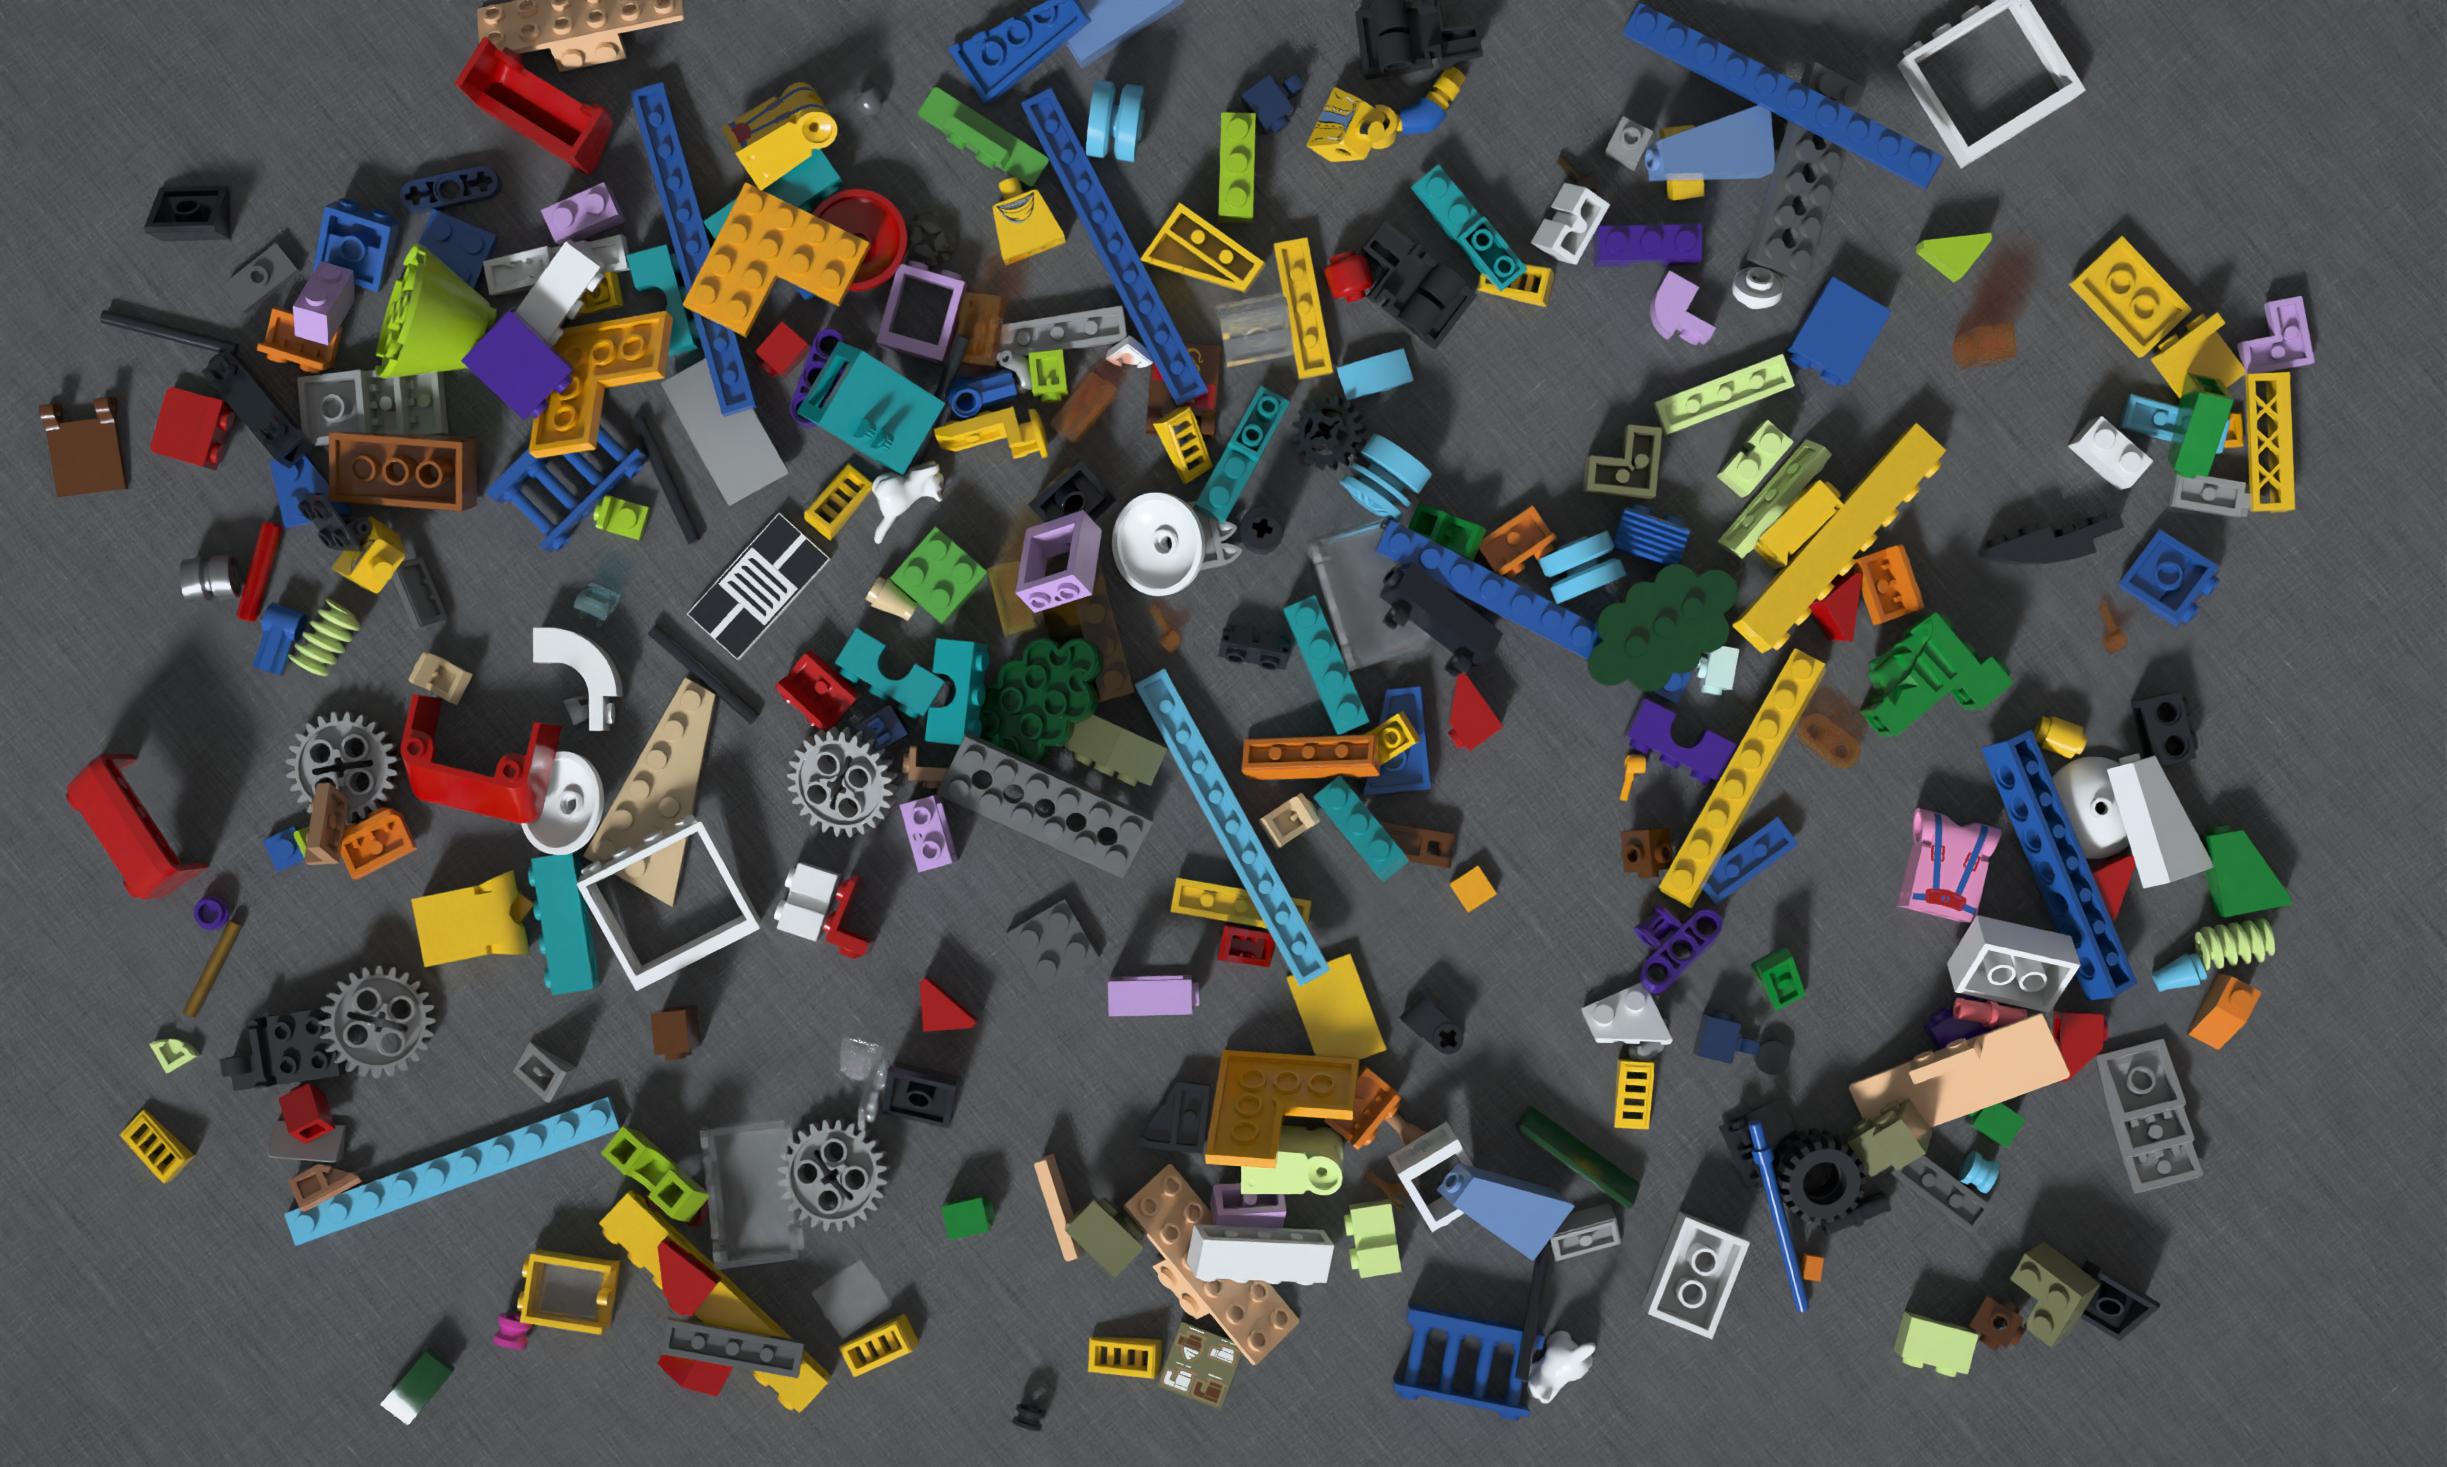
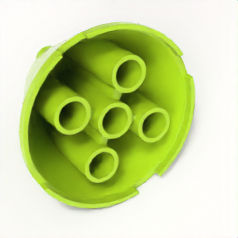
(430, 319)

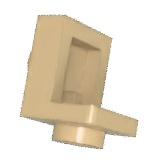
(440, 677)
(1289, 820)

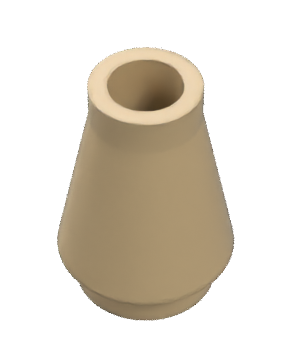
(890, 598)

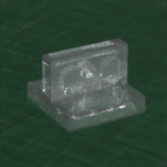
(1255, 329)

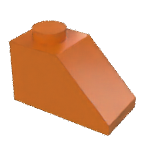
(2223, 1010)

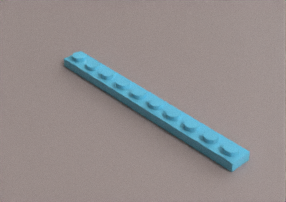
(1232, 827)
(454, 1170)

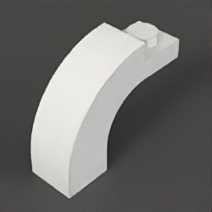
(591, 661)

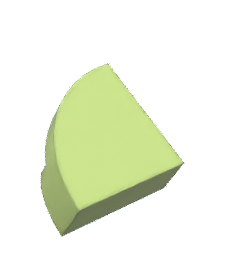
(173, 1053)

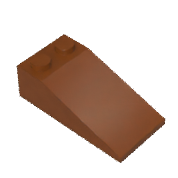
(403, 470)

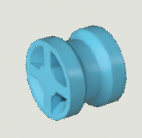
(1979, 1171)

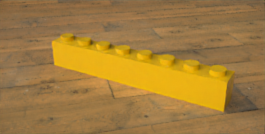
(1839, 539)
(1743, 778)
(641, 1232)

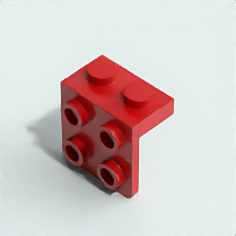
(192, 428)
(849, 942)

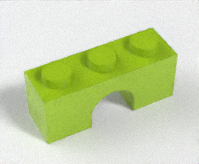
(1237, 167)
(669, 1185)

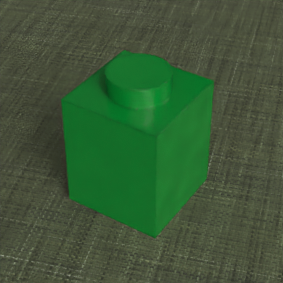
(1996, 1123)
(968, 1216)

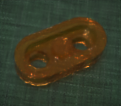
(1827, 741)

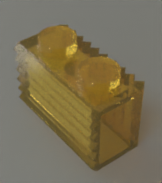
(1012, 610)

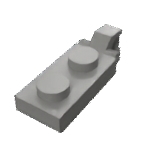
(2212, 495)

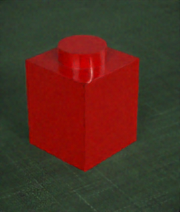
(782, 351)
(306, 1113)

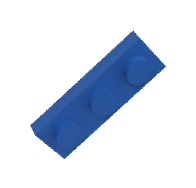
(1749, 860)

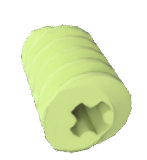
(326, 639)
(2233, 942)

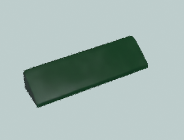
(1578, 1156)

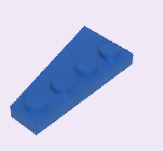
(1008, 52)

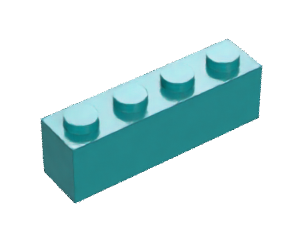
(800, 187)
(1325, 665)
(564, 924)

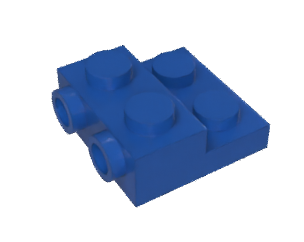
(357, 241)
(2171, 579)

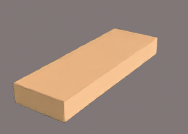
(1057, 1204)

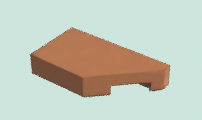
(320, 1184)

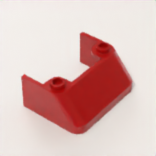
(535, 108)
(514, 792)
(127, 829)

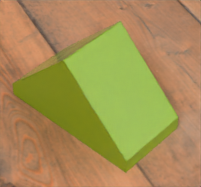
(1954, 254)

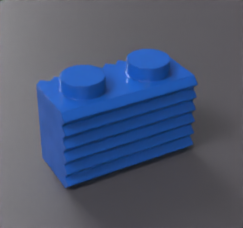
(1650, 537)

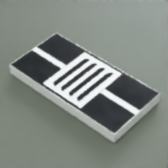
(758, 586)

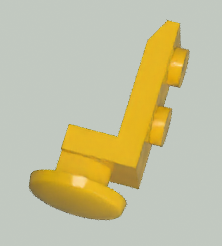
(992, 426)

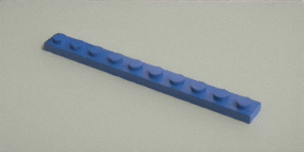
(1783, 96)
(690, 241)
(1114, 247)
(1502, 596)

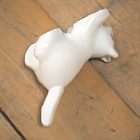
(899, 492)
(1562, 1363)

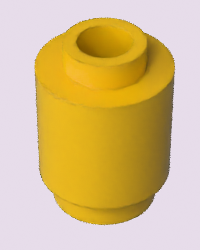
(2060, 736)

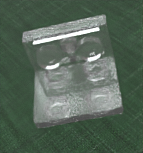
(863, 1061)

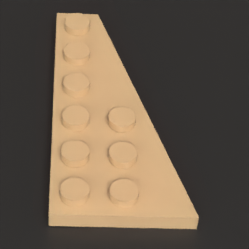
(659, 794)

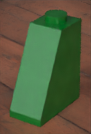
(2199, 425)
(2240, 875)

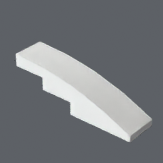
(523, 269)

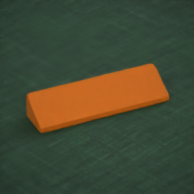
(1311, 757)

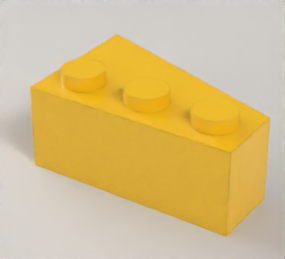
(1202, 252)

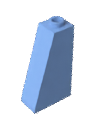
(1113, 24)
(1722, 149)
(1508, 1207)

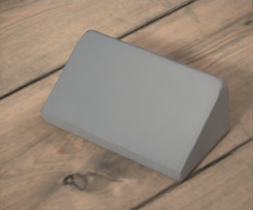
(324, 1148)
(1585, 1232)

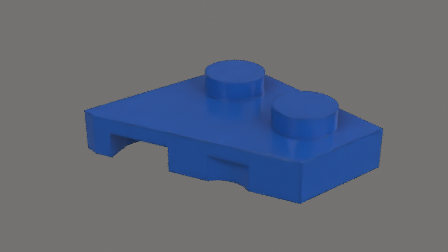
(300, 478)

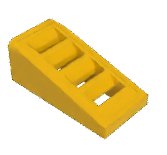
(1527, 296)
(1169, 438)
(820, 504)
(1623, 1067)
(173, 1145)
(899, 1336)
(1153, 1346)

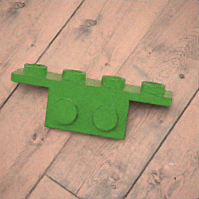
(983, 137)

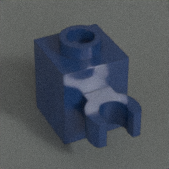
(1272, 102)
(884, 727)
(1720, 1038)

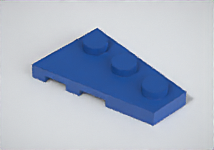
(1410, 768)

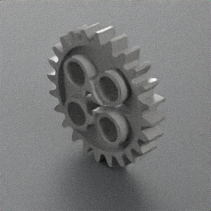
(339, 738)
(869, 794)
(369, 1051)
(858, 1155)

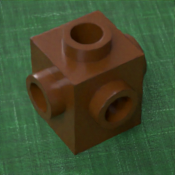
(1646, 851)
(1991, 1311)

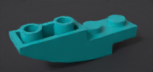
(1467, 229)
(1242, 454)

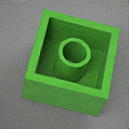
(939, 576)

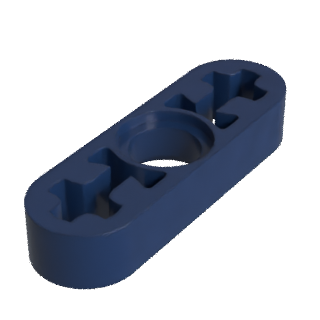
(473, 176)

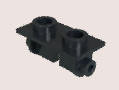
(1269, 653)

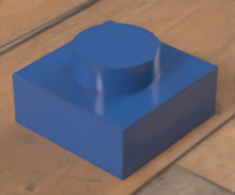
(284, 849)

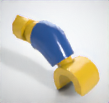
(1426, 113)

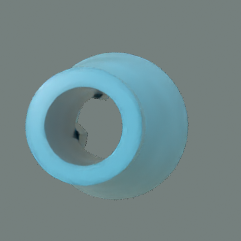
(2182, 972)

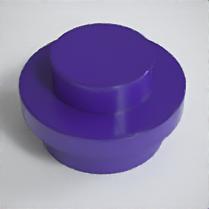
(211, 912)

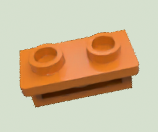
(283, 344)
(1516, 542)
(1888, 584)
(376, 842)
(1373, 1104)

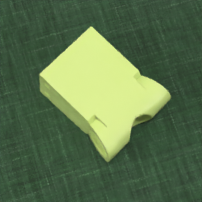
(1303, 1163)

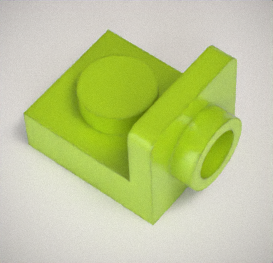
(1048, 375)
(621, 517)

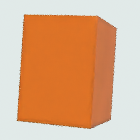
(1811, 1266)

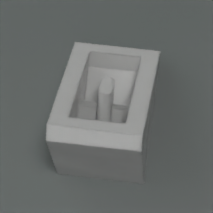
(544, 1072)

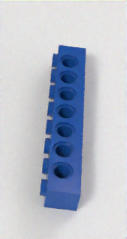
(2059, 864)

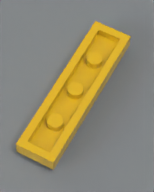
(1304, 308)
(1223, 903)

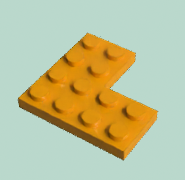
(769, 241)
(604, 357)
(1263, 1087)

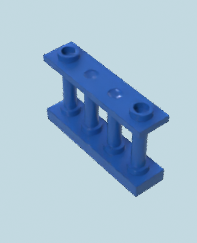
(509, 487)
(1457, 1327)

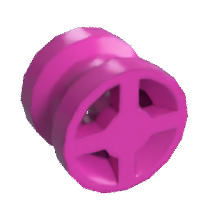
(511, 1331)

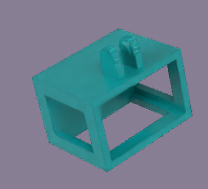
(871, 407)

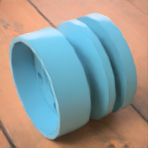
(1385, 478)

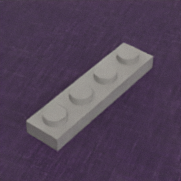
(1064, 332)

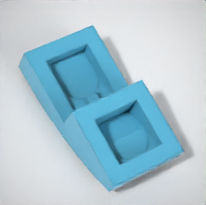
(1375, 374)

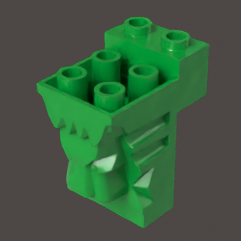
(1926, 668)

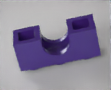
(1647, 243)
(1651, 730)

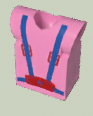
(1947, 866)

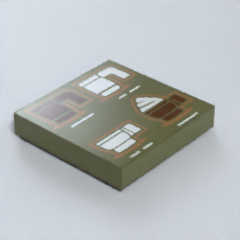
(1200, 1365)

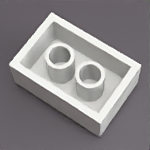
(2013, 964)
(1695, 1275)

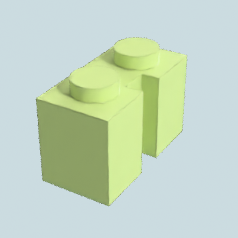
(1746, 470)
(1374, 1238)
(1936, 1344)

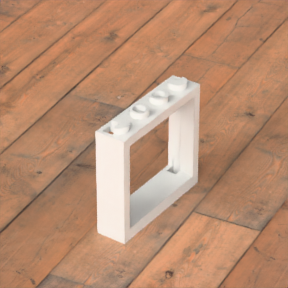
(2041, 41)
(690, 952)

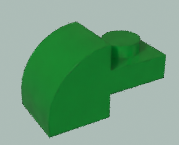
(1447, 531)

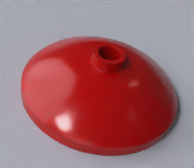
(875, 221)

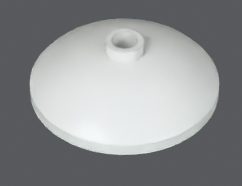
(1142, 545)
(2080, 788)
(570, 807)

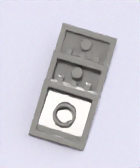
(371, 404)
(733, 446)
(2149, 1116)

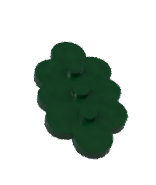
(1662, 628)
(1041, 697)

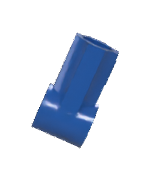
(983, 390)
(281, 630)

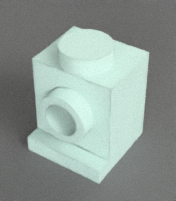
(1717, 670)

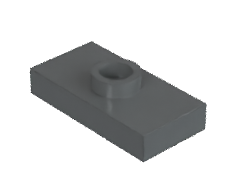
(261, 278)
(419, 594)

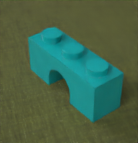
(660, 271)
(862, 660)
(965, 665)
(1361, 829)

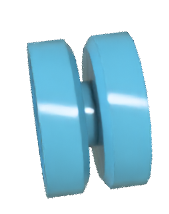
(1117, 121)
(1581, 565)

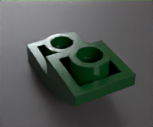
(417, 1386)

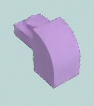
(1670, 313)

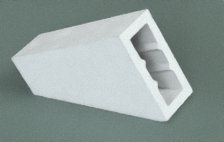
(2156, 823)

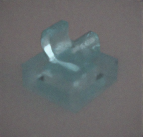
(597, 602)

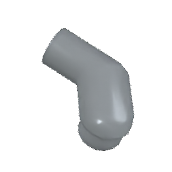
(1021, 367)
(1645, 1050)

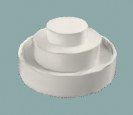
(1757, 287)

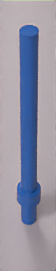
(1763, 1156)

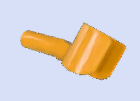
(1632, 764)

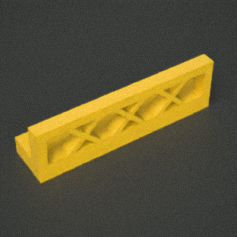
(2278, 442)

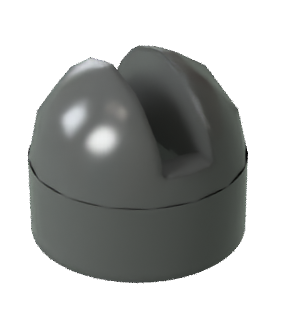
(870, 101)
(577, 708)

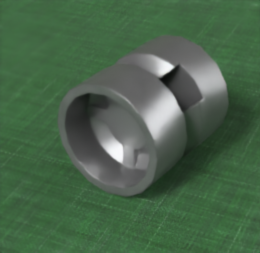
(217, 577)

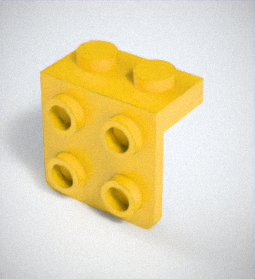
(2199, 353)

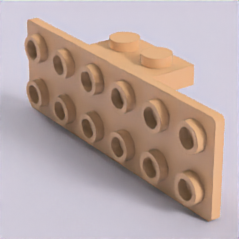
(574, 30)
(1968, 1073)
(1247, 1311)

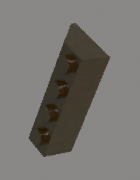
(1095, 621)

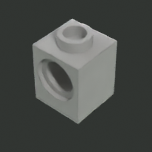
(1628, 143)

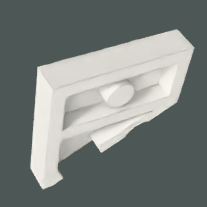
(1627, 1018)

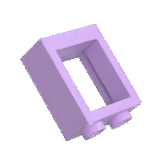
(915, 347)
(1069, 533)
(929, 819)
(1152, 995)

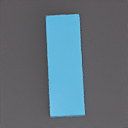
(2155, 419)

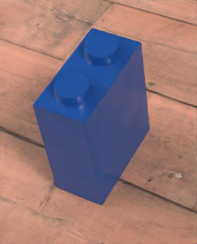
(1837, 332)

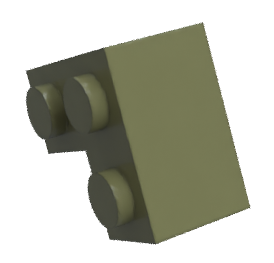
(1633, 473)
(1116, 751)
(1891, 1138)
(1106, 1236)
(2060, 1289)

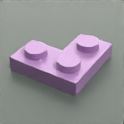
(2288, 340)

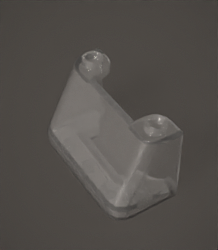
(1351, 586)
(750, 1193)

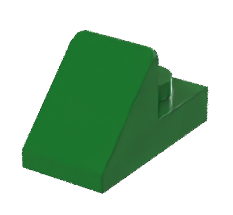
(1779, 978)

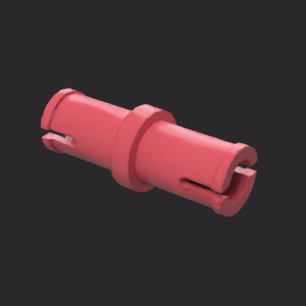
(1987, 1013)

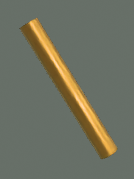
(212, 968)

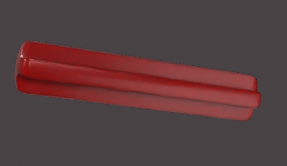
(259, 571)

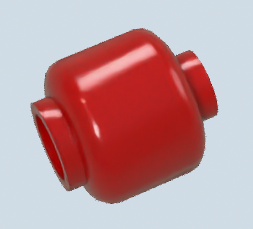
(1348, 276)

